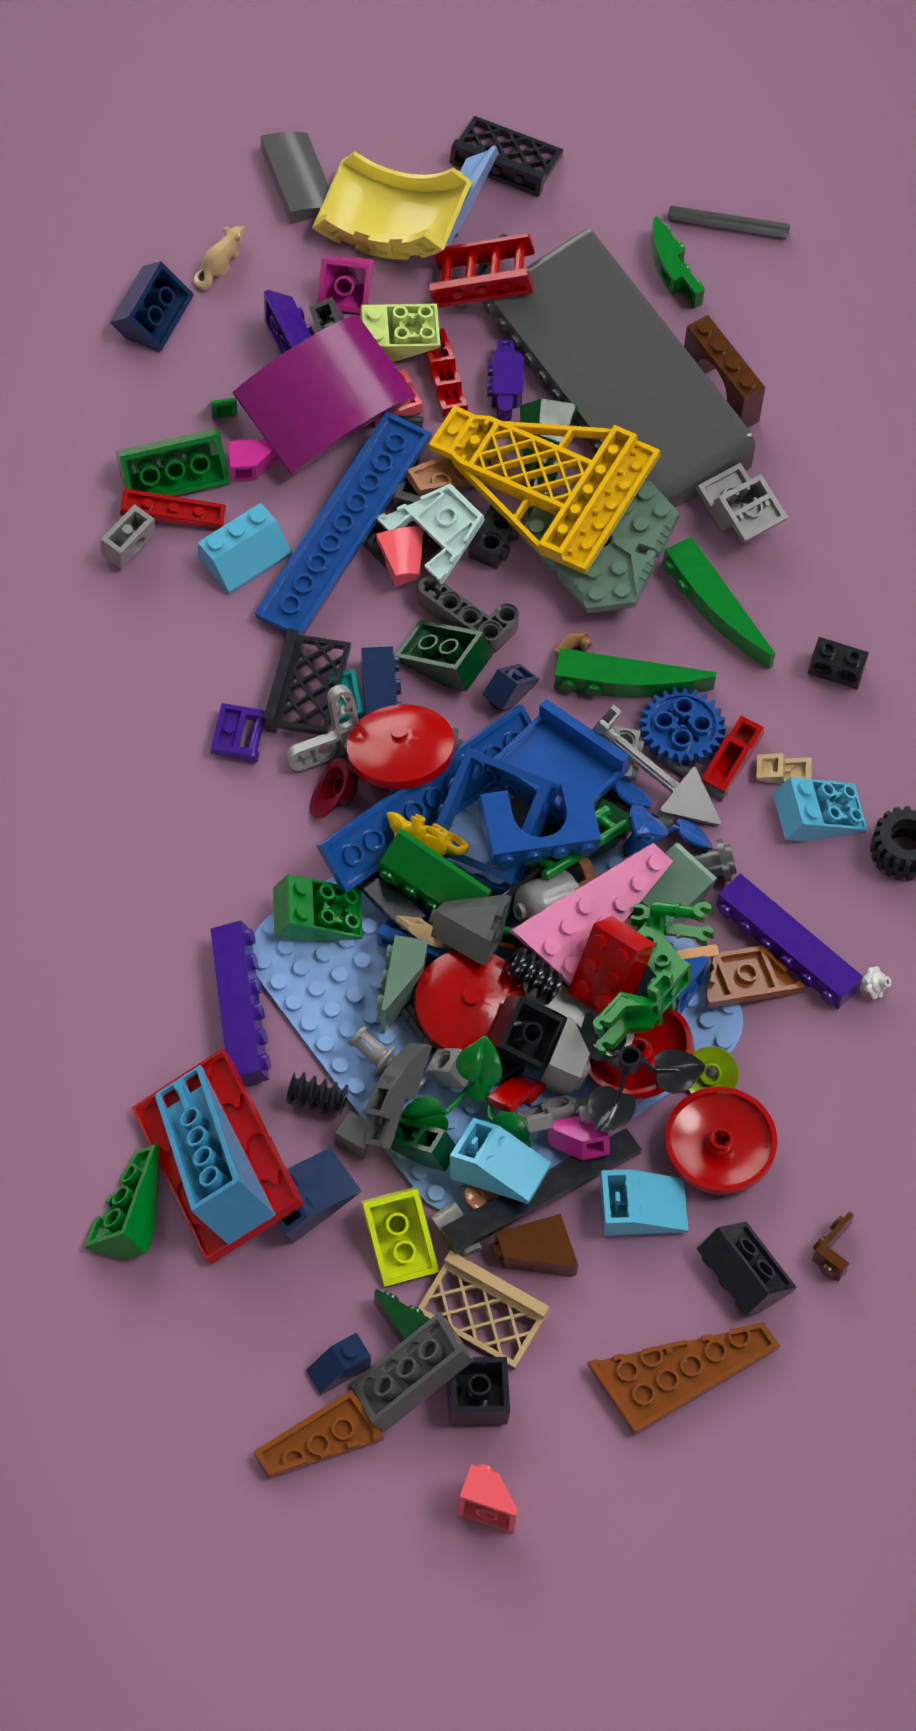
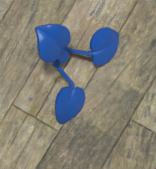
(647, 826)

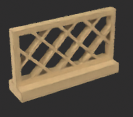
(496, 1288)

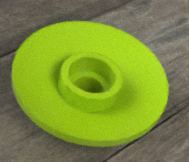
(725, 1065)

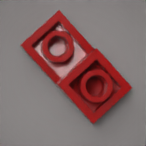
(515, 1092)

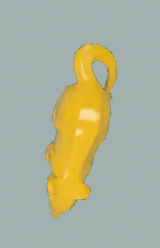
(434, 837)

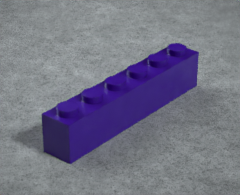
(789, 941)
(240, 1001)

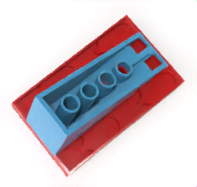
(217, 1156)

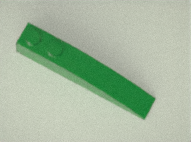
(714, 599)
(625, 677)

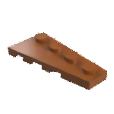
(323, 1435)

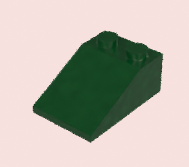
(446, 653)

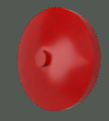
(400, 746)
(462, 999)
(671, 1034)
(720, 1140)

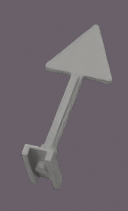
(687, 799)

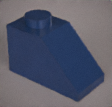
(509, 686)
(339, 1364)

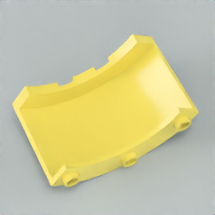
(391, 210)

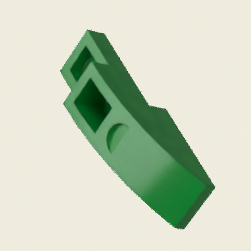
(669, 259)

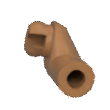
(574, 640)

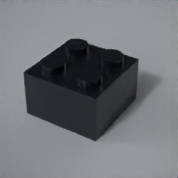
(526, 1032)
(480, 1393)

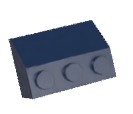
(152, 306)

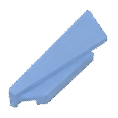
(476, 169)

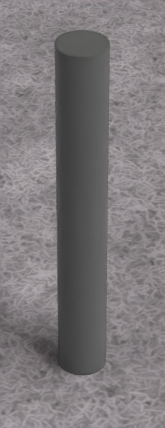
(683, 770)

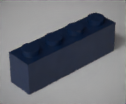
(378, 678)

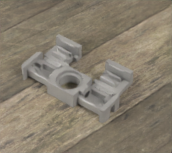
(552, 1110)

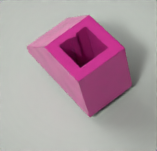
(250, 459)
(578, 1138)

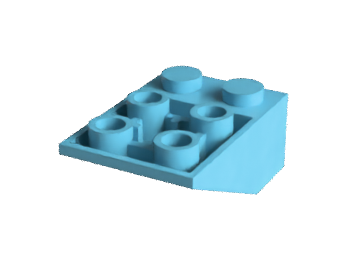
(818, 809)
(497, 1162)
(642, 1203)

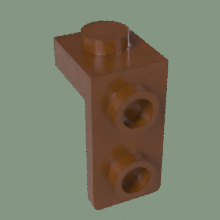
(828, 1260)

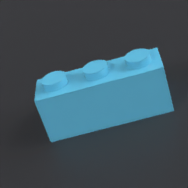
(244, 548)

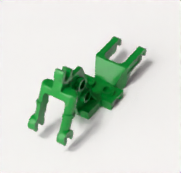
(672, 974)

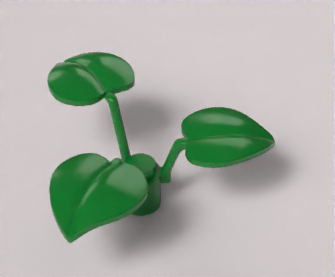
(482, 1068)

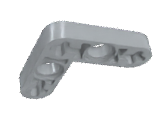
(336, 738)

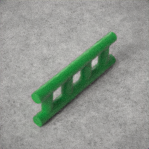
(611, 832)

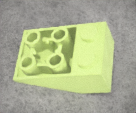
(403, 328)

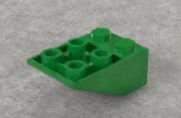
(316, 910)

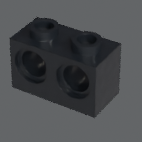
(492, 536)
(838, 662)

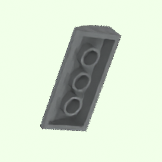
(295, 173)
(411, 1372)

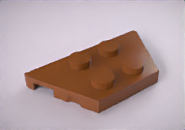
(747, 976)

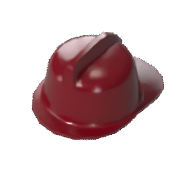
(335, 788)

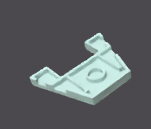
(446, 519)

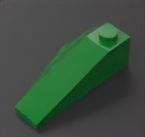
(130, 1217)

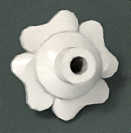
(875, 982)

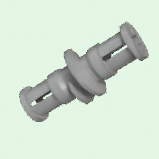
(378, 1054)

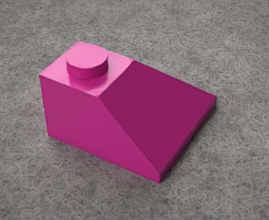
(346, 281)

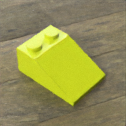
(400, 1236)

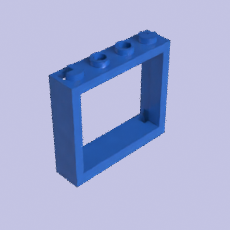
(533, 823)

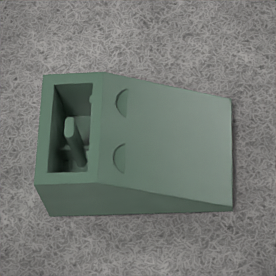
(404, 967)

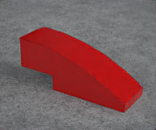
(733, 754)

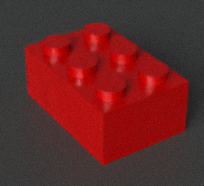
(610, 964)

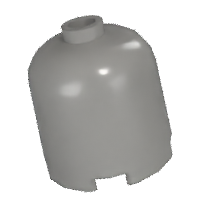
(540, 894)

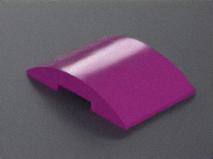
(322, 392)

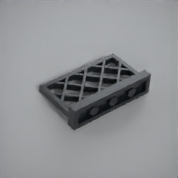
(505, 170)
(284, 683)

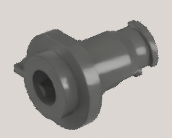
(719, 860)

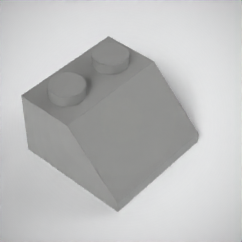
(568, 1062)

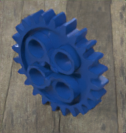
(682, 726)

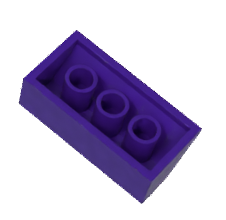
(285, 320)

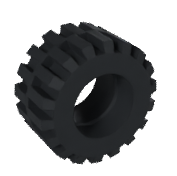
(890, 856)

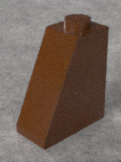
(537, 1247)

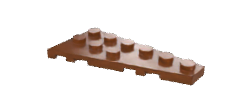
(671, 1375)

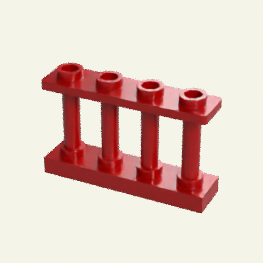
(487, 286)

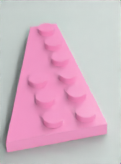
(564, 927)

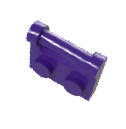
(230, 732)

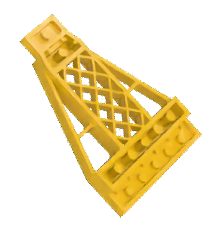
(589, 511)

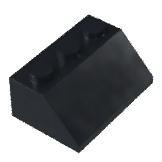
(745, 1267)

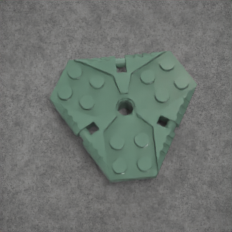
(619, 570)

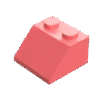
(487, 1499)

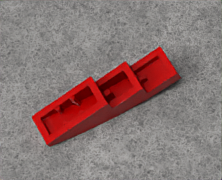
(445, 376)

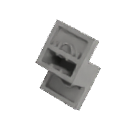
(741, 503)

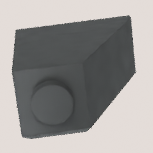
(471, 925)

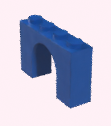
(510, 844)

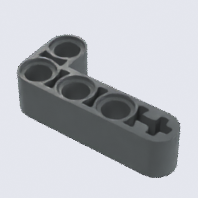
(436, 597)

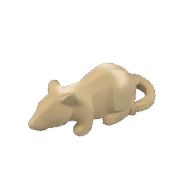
(218, 257)

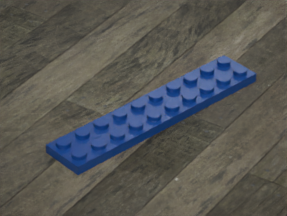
(343, 524)
(359, 846)

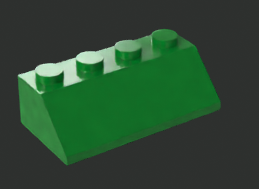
(175, 464)
(426, 873)

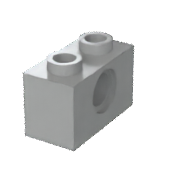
(128, 536)

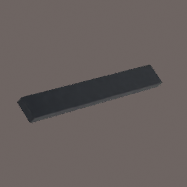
(557, 1183)

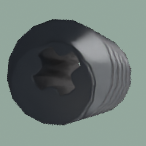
(534, 973)
(317, 1094)

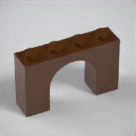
(714, 351)

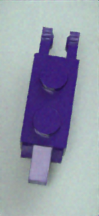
(507, 379)

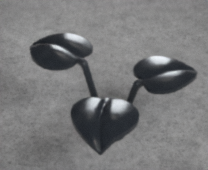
(612, 1108)

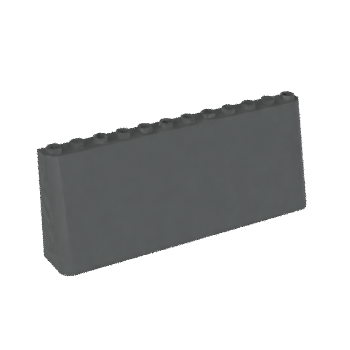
(622, 365)

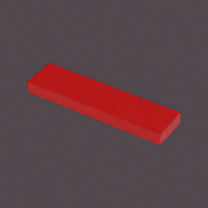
(175, 509)

